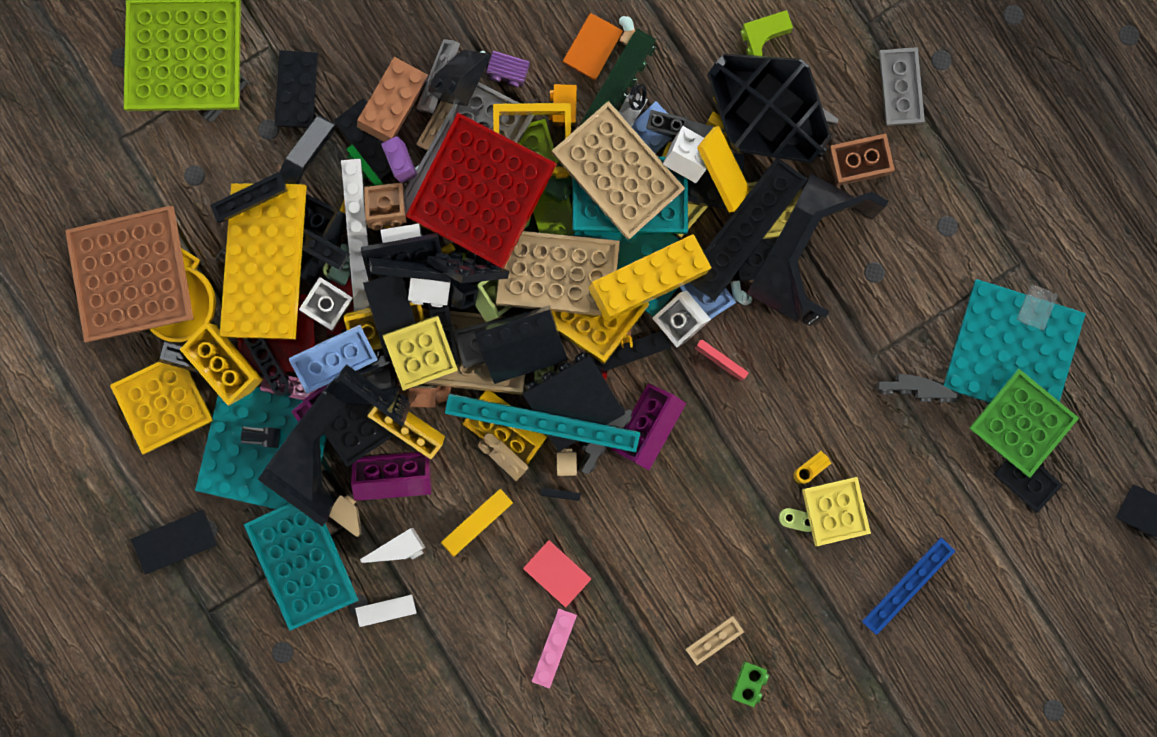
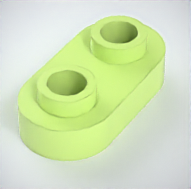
(798, 519)

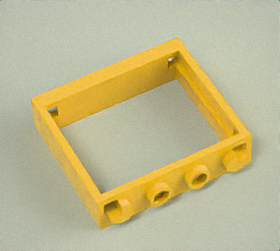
(536, 109)

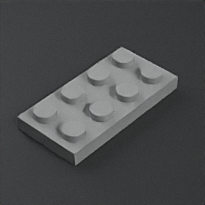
(901, 86)

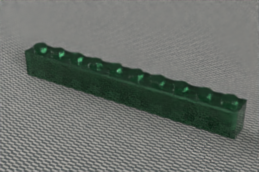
(614, 91)

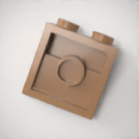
(385, 206)

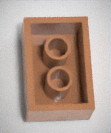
(860, 160)

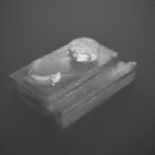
(1037, 307)

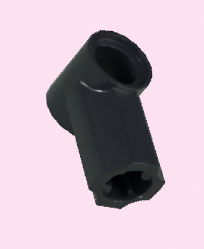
(266, 437)

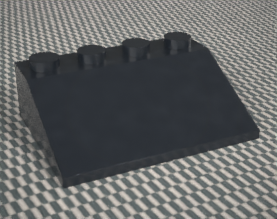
(326, 223)
(521, 344)

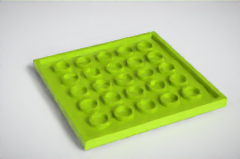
(182, 55)

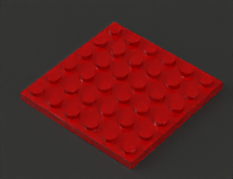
(481, 190)

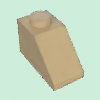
(566, 463)
(347, 514)

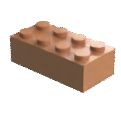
(392, 100)

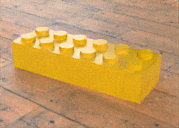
(649, 277)

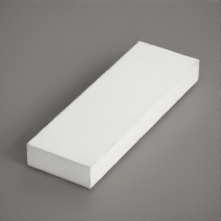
(385, 610)

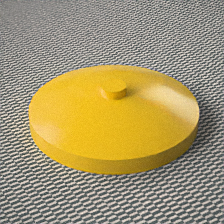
(203, 309)

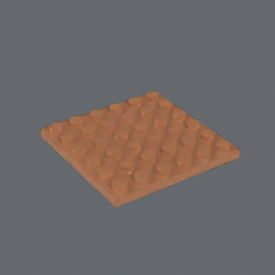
(129, 274)

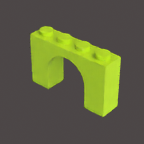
(761, 30)

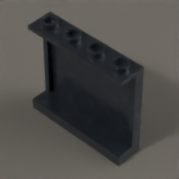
(574, 392)

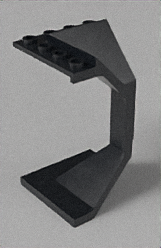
(779, 278)
(296, 466)

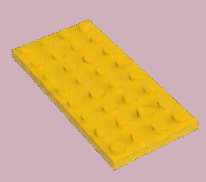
(264, 267)

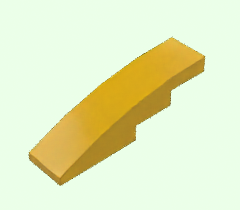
(476, 522)

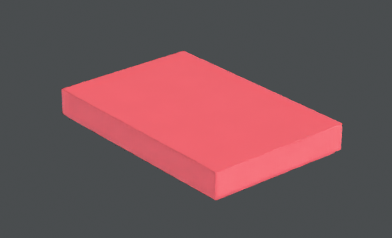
(721, 360)
(557, 573)

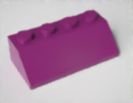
(654, 419)
(391, 476)

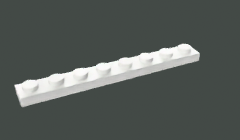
(356, 228)

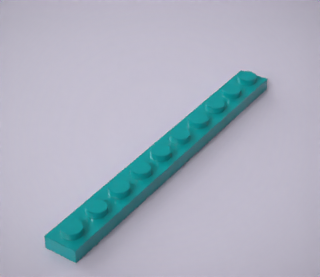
(542, 422)

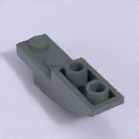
(670, 125)
(923, 388)
(588, 461)

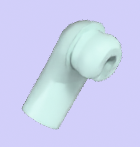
(739, 295)

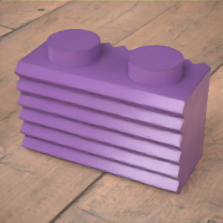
(507, 69)
(399, 159)

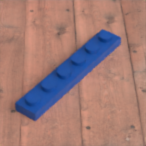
(908, 586)

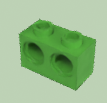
(743, 682)

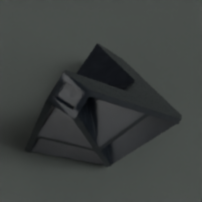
(770, 106)

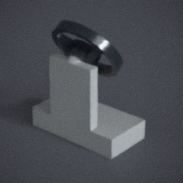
(633, 104)

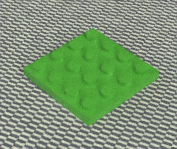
(1024, 423)

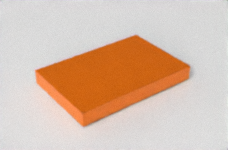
(592, 46)

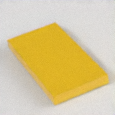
(723, 169)

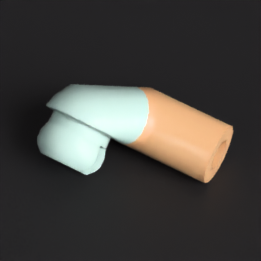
(627, 24)

